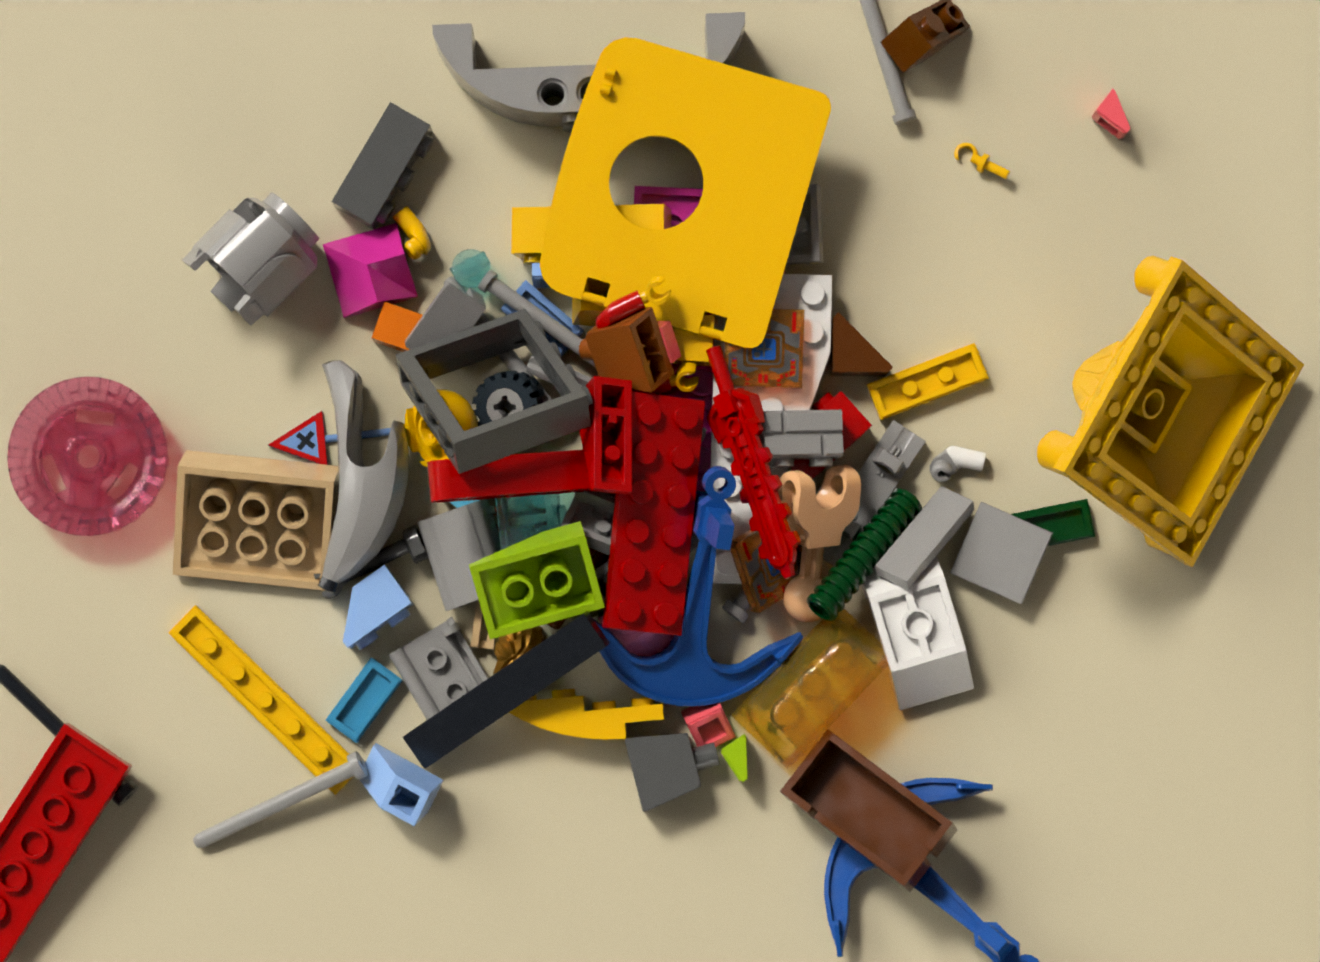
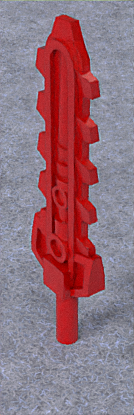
(737, 426)

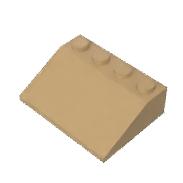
(253, 519)

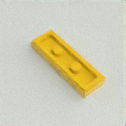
(927, 381)

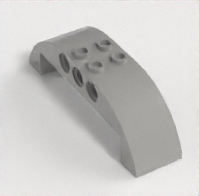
(523, 91)

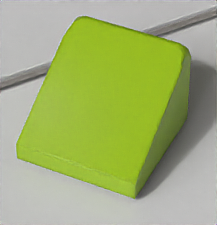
(736, 757)

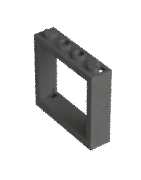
(508, 434)

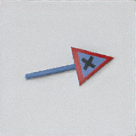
(310, 441)

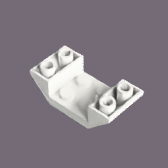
(920, 637)

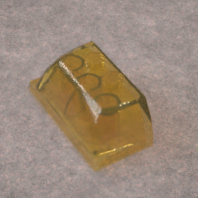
(812, 687)

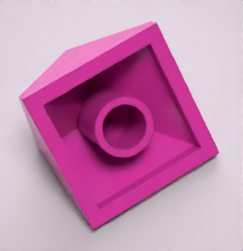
(370, 270)

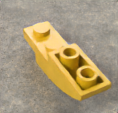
(567, 715)

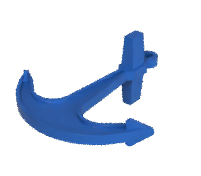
(684, 670)
(847, 865)

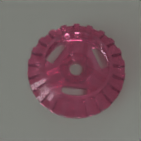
(50, 428)

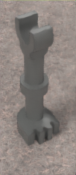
(411, 543)

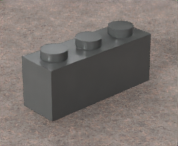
(384, 167)

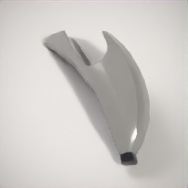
(367, 495)

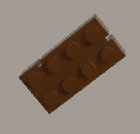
(868, 810)

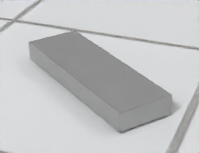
(924, 537)

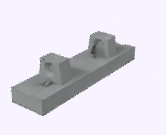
(894, 451)

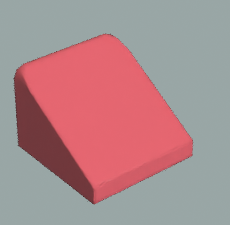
(1111, 116)
(708, 724)

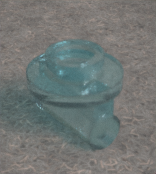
(470, 267)

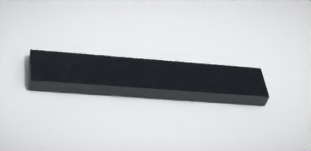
(506, 689)

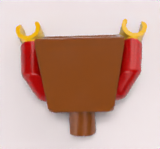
(631, 347)

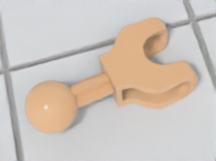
(819, 524)

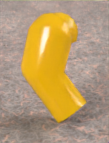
(416, 232)

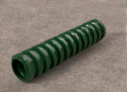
(863, 554)

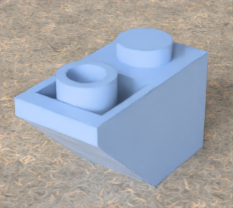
(372, 605)
(400, 785)

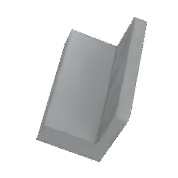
(447, 314)

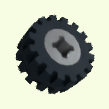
(510, 385)

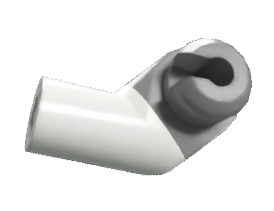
(953, 459)

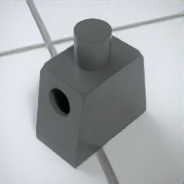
(667, 766)

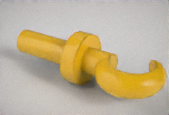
(982, 162)

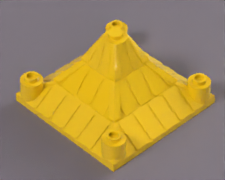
(1173, 410)

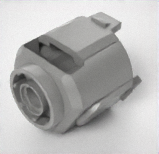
(259, 253)

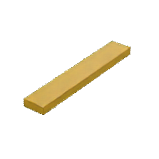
(259, 694)

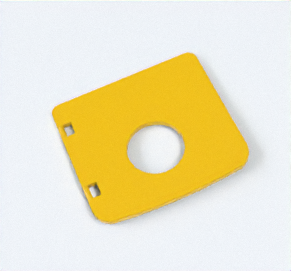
(756, 164)

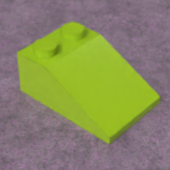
(537, 581)

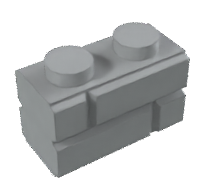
(803, 436)

